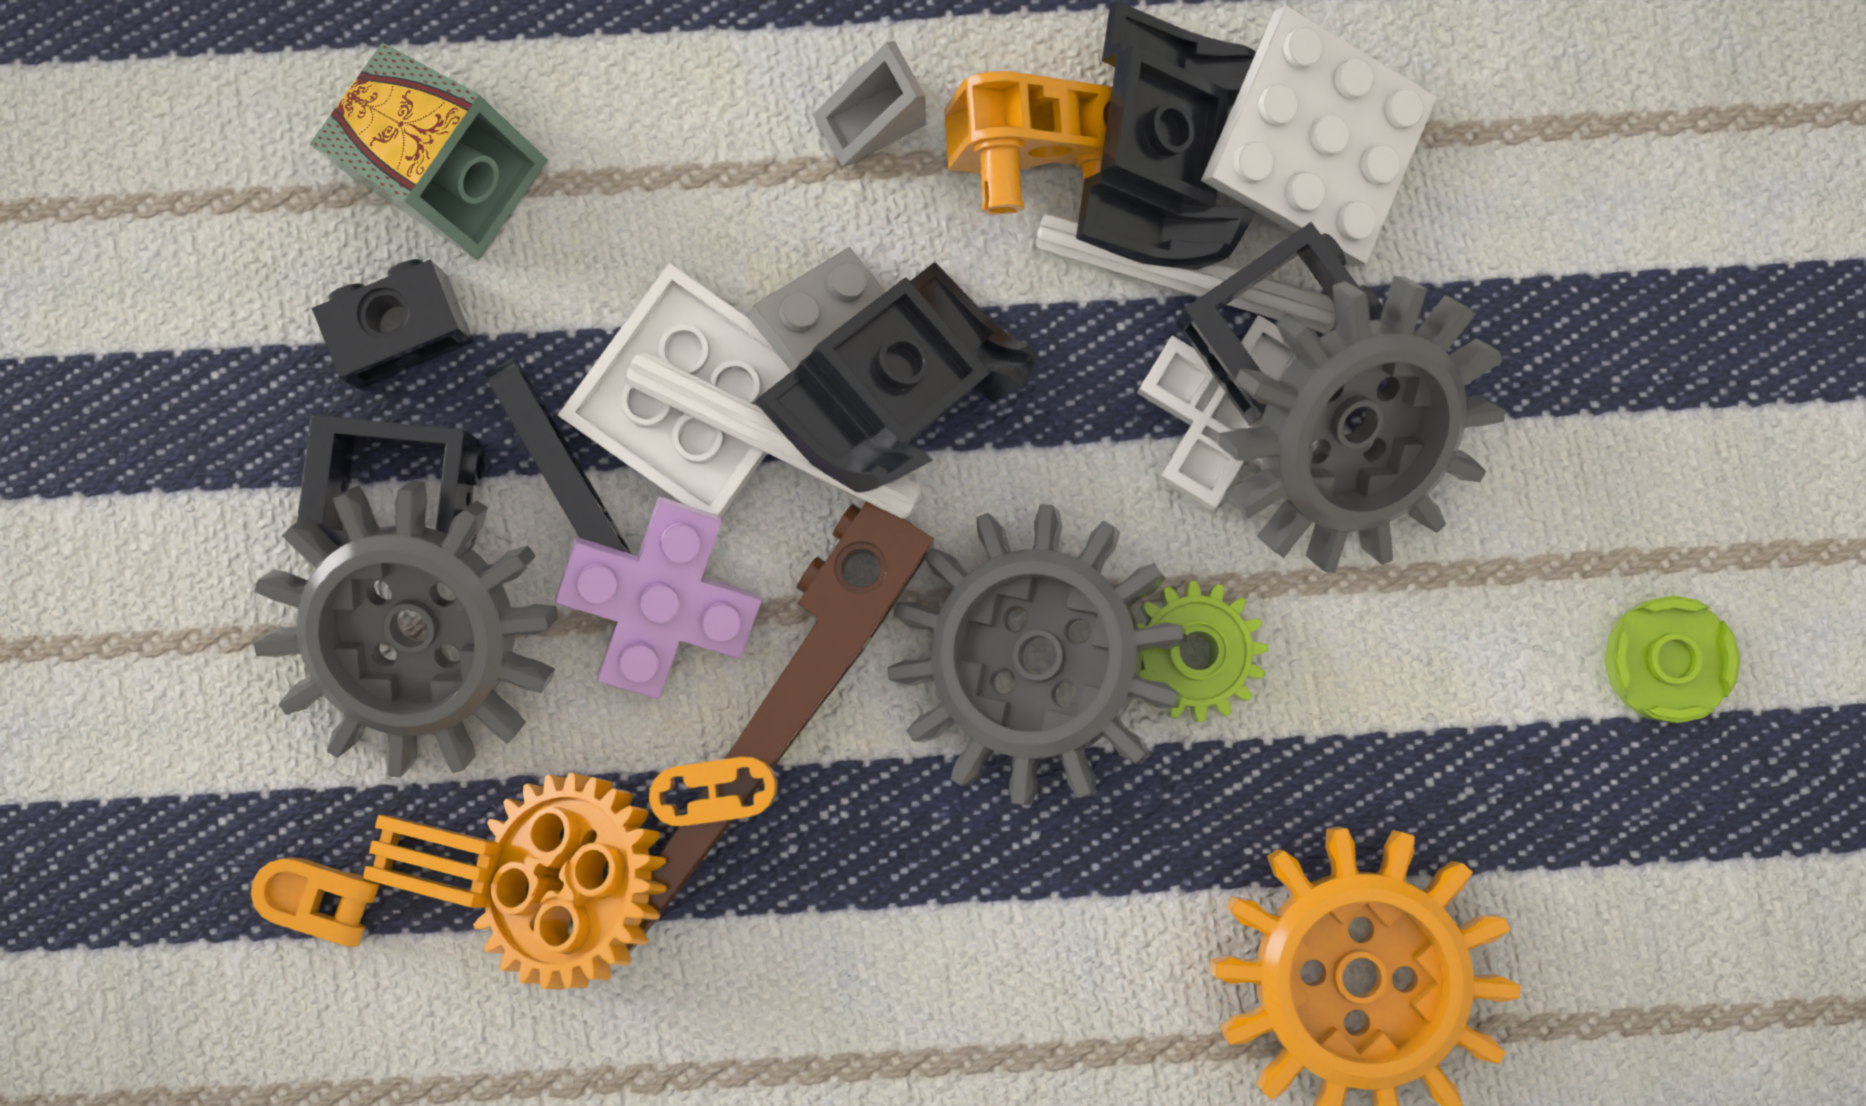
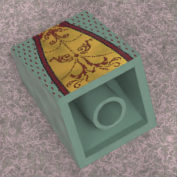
(430, 149)

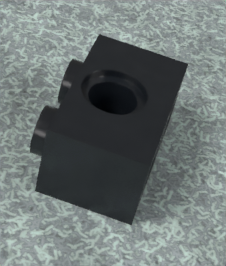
(428, 329)

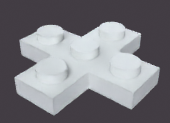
(1191, 393)

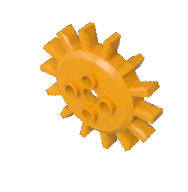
(1404, 1028)

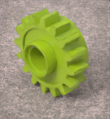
(1228, 644)

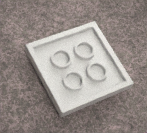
(1319, 135)
(668, 447)

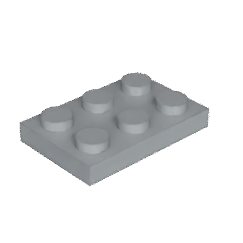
(815, 306)

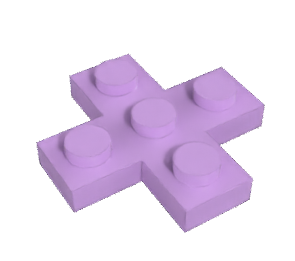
(658, 598)

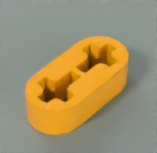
(715, 807)

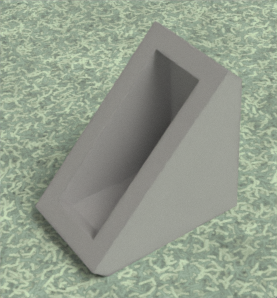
(873, 107)

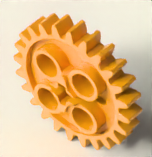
(569, 882)

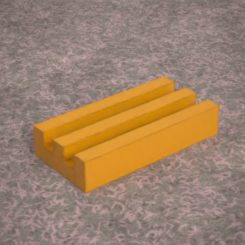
(388, 851)

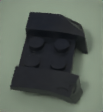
(1159, 137)
(891, 378)

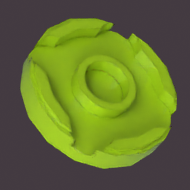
(1672, 659)

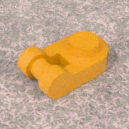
(292, 892)

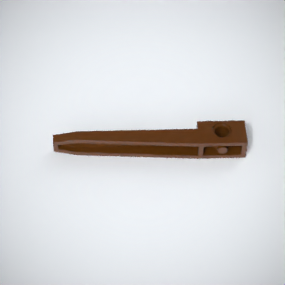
(844, 628)

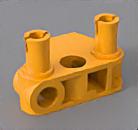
(1021, 122)

